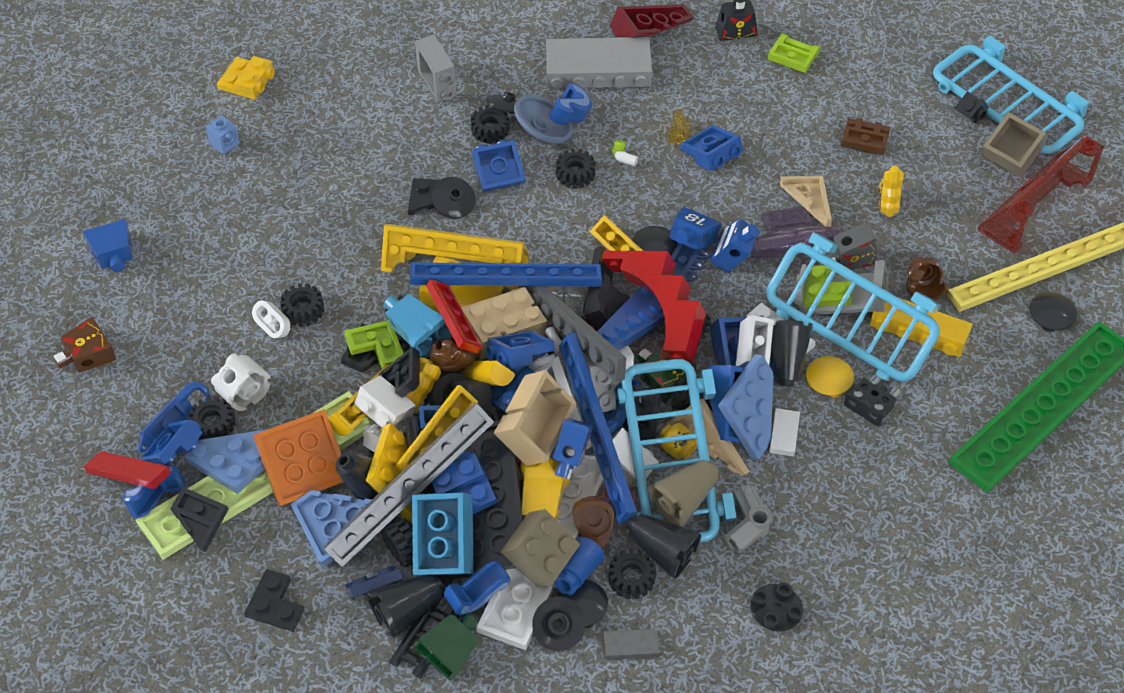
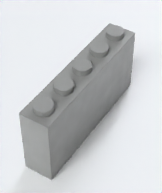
(599, 62)

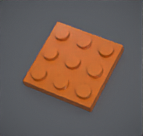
(300, 456)

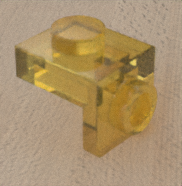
(680, 128)

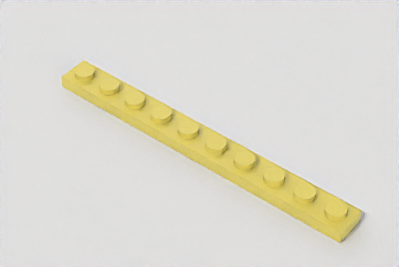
(1037, 268)

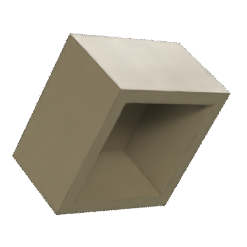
(1014, 144)
(540, 547)

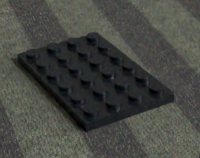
(498, 522)

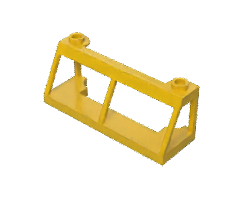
(403, 243)

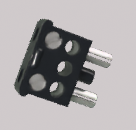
(870, 400)

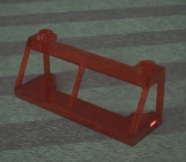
(1022, 203)

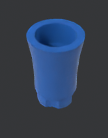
(580, 566)

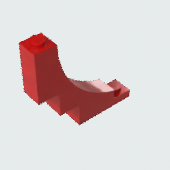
(655, 273)

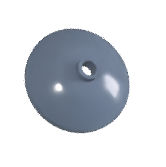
(534, 117)

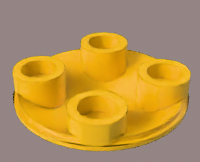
(829, 376)

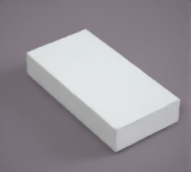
(784, 432)

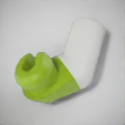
(621, 154)

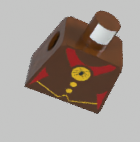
(85, 347)

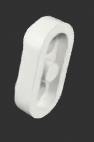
(274, 322)

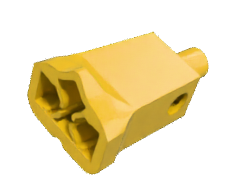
(542, 487)

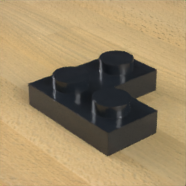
(404, 372)
(269, 606)

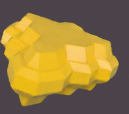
(890, 191)
(428, 375)

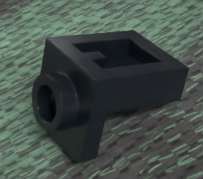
(972, 107)

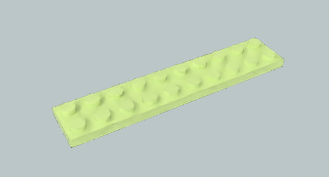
(167, 532)

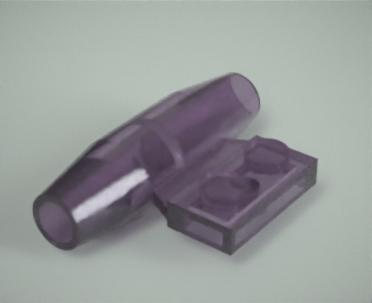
(787, 229)

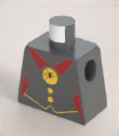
(855, 247)

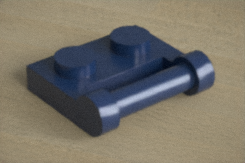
(364, 584)

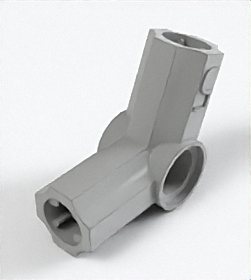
(748, 530)

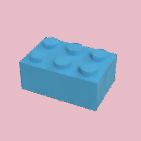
(442, 534)

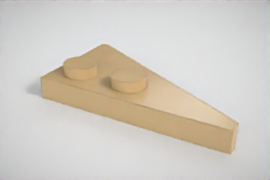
(811, 194)
(717, 448)

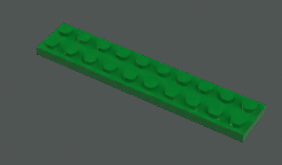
(1040, 408)

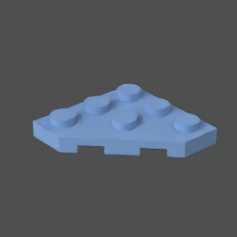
(749, 407)
(228, 459)
(324, 517)

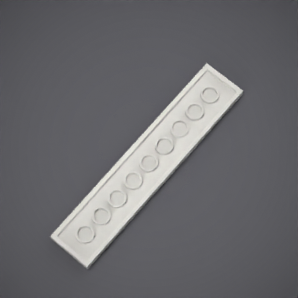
(511, 611)

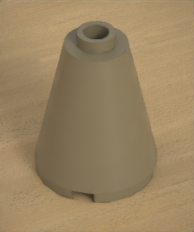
(683, 491)

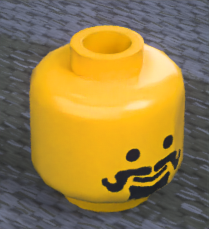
(681, 448)

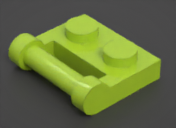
(793, 53)

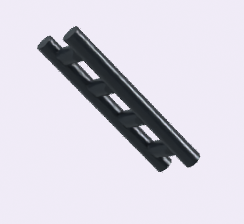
(416, 632)

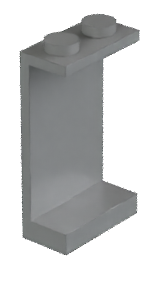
(860, 295)

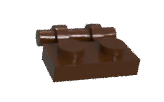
(865, 136)

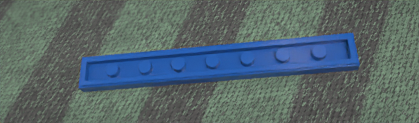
(506, 274)
(600, 436)

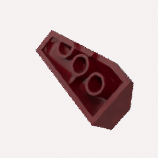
(648, 20)

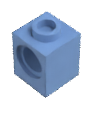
(222, 134)

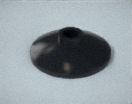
(503, 102)
(452, 206)
(572, 623)

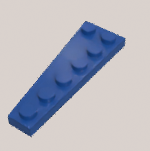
(634, 319)

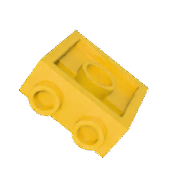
(247, 76)

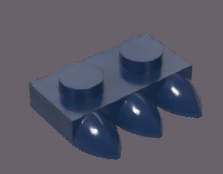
(687, 260)

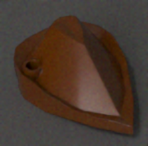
(593, 520)

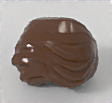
(925, 277)
(450, 357)

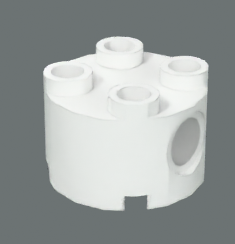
(241, 381)

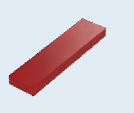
(454, 316)
(127, 469)

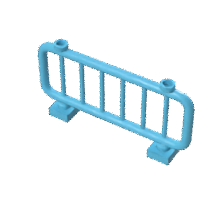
(993, 53)
(919, 312)
(704, 385)

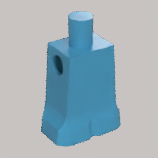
(416, 323)

